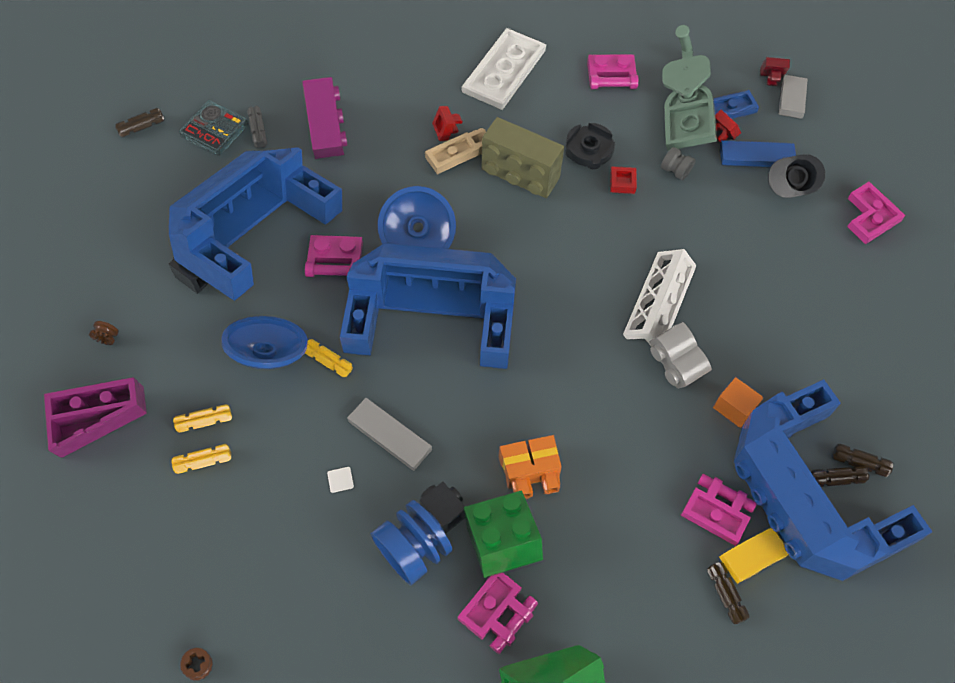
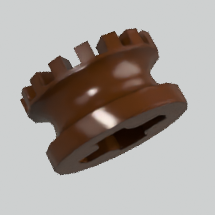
(104, 332)
(187, 660)

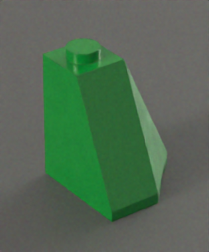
(562, 666)

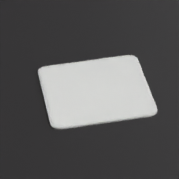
(340, 479)

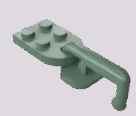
(690, 105)

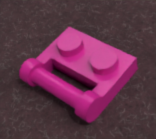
(612, 71)
(332, 250)

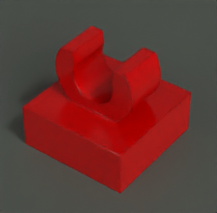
(445, 123)
(726, 125)

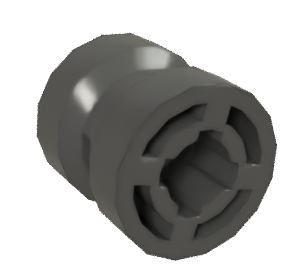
(678, 163)

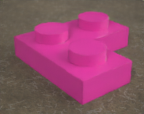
(877, 210)

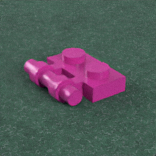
(715, 515)
(488, 606)

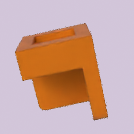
(737, 402)

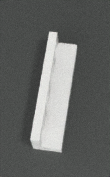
(667, 295)

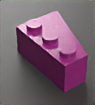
(324, 117)
(91, 412)

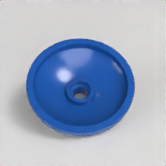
(415, 206)
(264, 342)

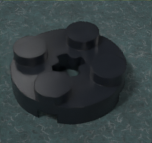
(590, 156)

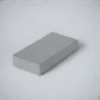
(793, 96)

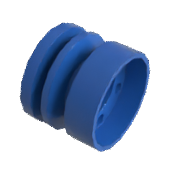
(417, 537)

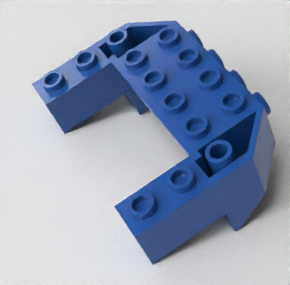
(233, 203)
(430, 283)
(797, 503)

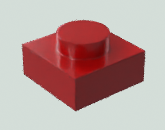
(623, 180)

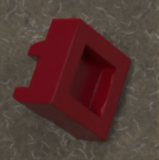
(775, 69)

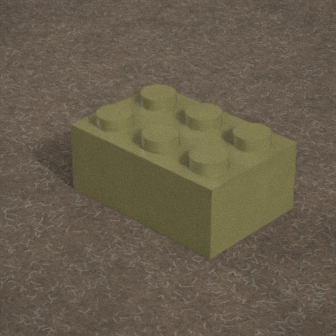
(521, 157)

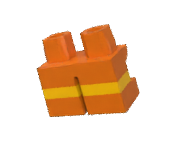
(531, 464)

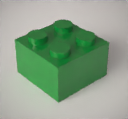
(503, 533)

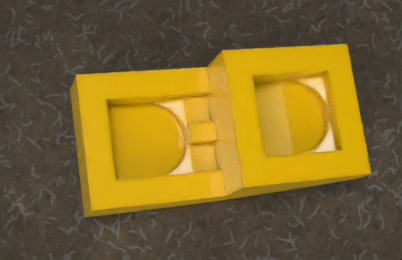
(754, 555)

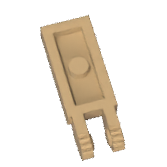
(455, 151)

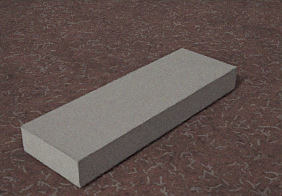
(389, 434)

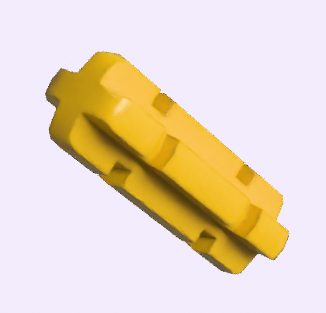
(328, 358)
(202, 418)
(201, 458)

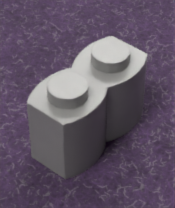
(680, 355)

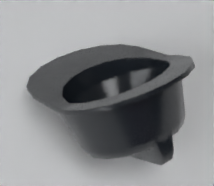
(796, 176)

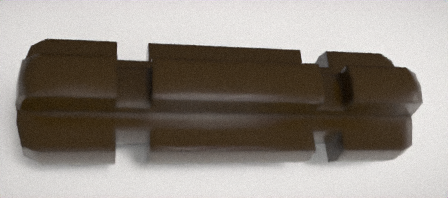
(139, 122)
(860, 458)
(841, 476)
(728, 593)

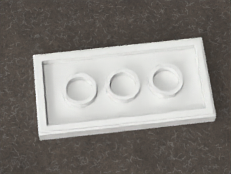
(504, 68)

